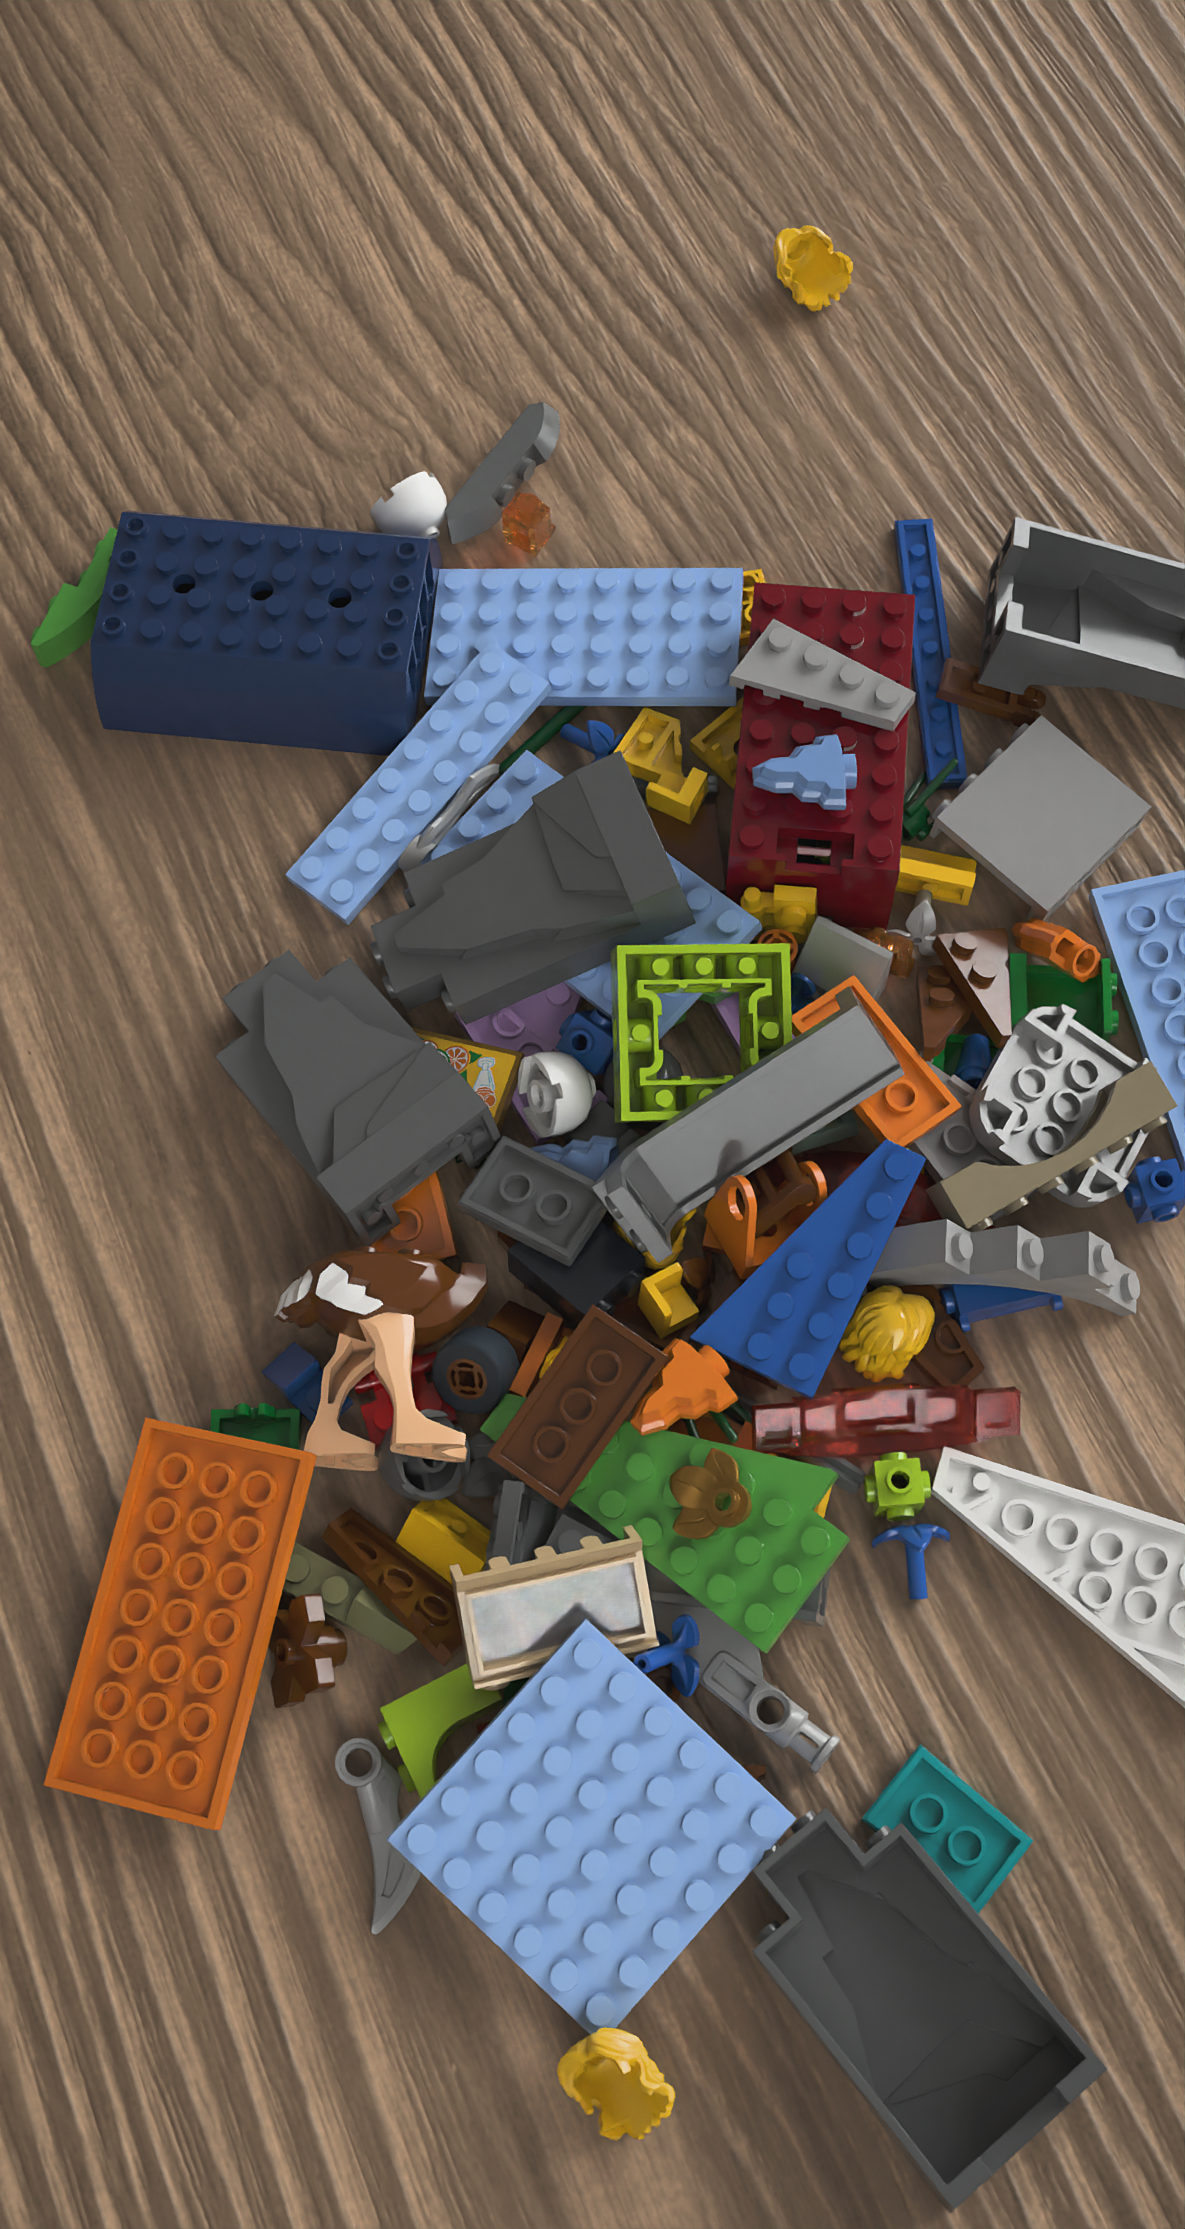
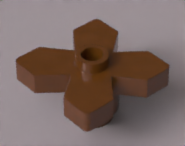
(304, 1651)

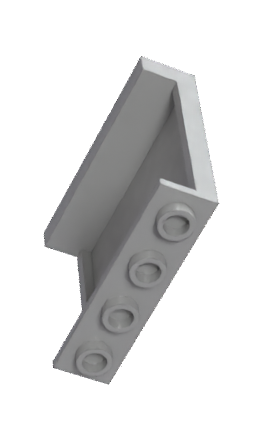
(1041, 816)

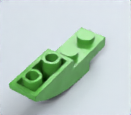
(74, 609)

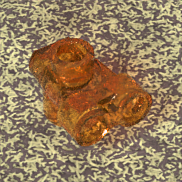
(902, 960)

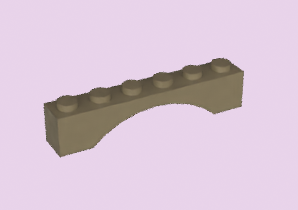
(1119, 1110)

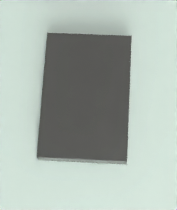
(534, 1201)

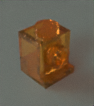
(531, 514)

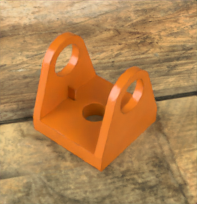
(738, 1232)

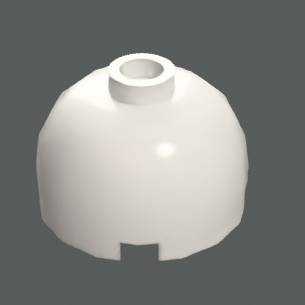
(413, 509)
(556, 1092)

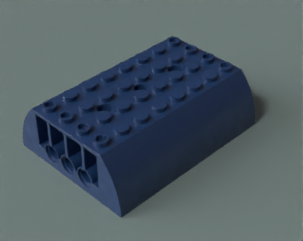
(270, 667)

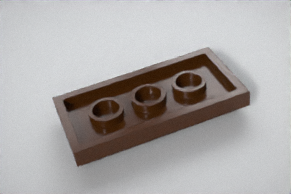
(577, 1406)

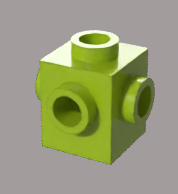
(889, 1500)

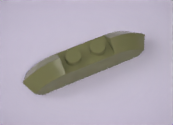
(345, 1599)

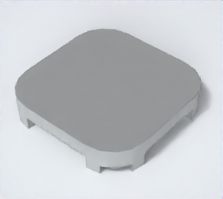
(1043, 1094)

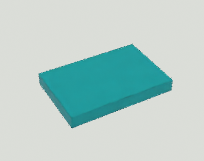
(952, 1824)

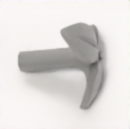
(920, 924)

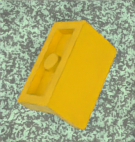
(942, 874)
(444, 1537)

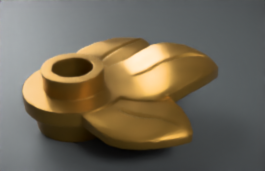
(703, 1495)

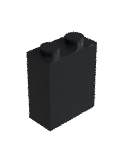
(599, 1275)

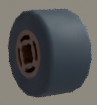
(474, 1370)

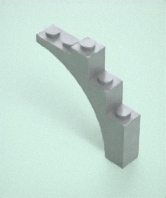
(1008, 1256)

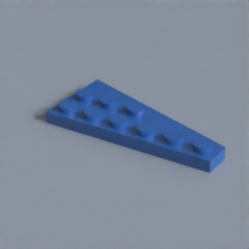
(804, 1294)

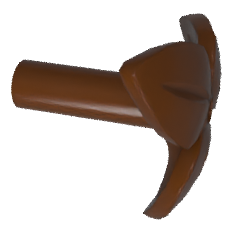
(696, 1275)

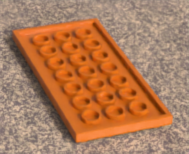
(181, 1623)

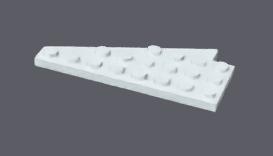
(1093, 1555)

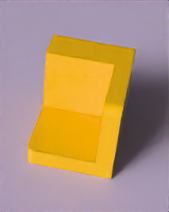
(678, 795)
(666, 1301)

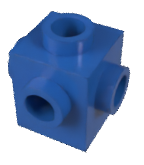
(588, 1039)
(1155, 1190)

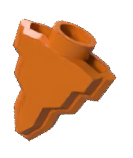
(1057, 948)
(684, 1388)

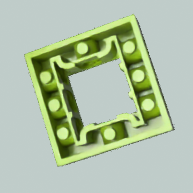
(643, 971)

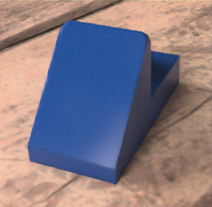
(299, 1380)

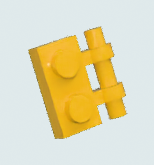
(787, 909)

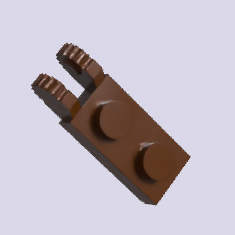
(960, 686)

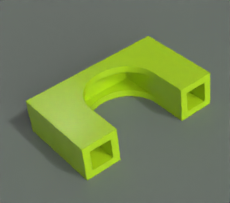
(425, 1720)

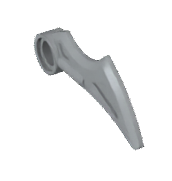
(435, 832)
(378, 1801)

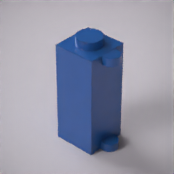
(980, 1302)

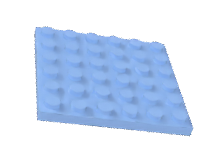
(591, 1829)

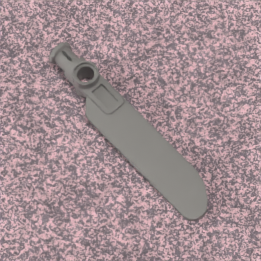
(734, 1674)

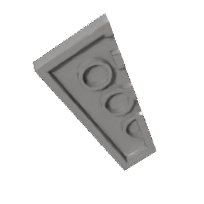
(808, 671)

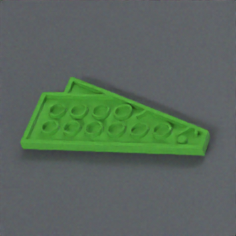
(743, 1574)

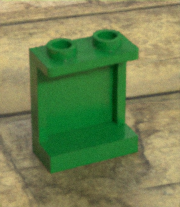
(1048, 987)

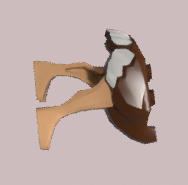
(381, 1313)

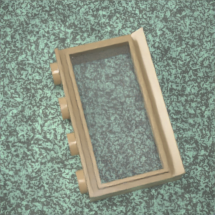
(525, 1610)

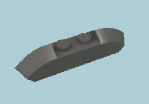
(501, 473)

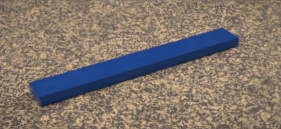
(937, 718)

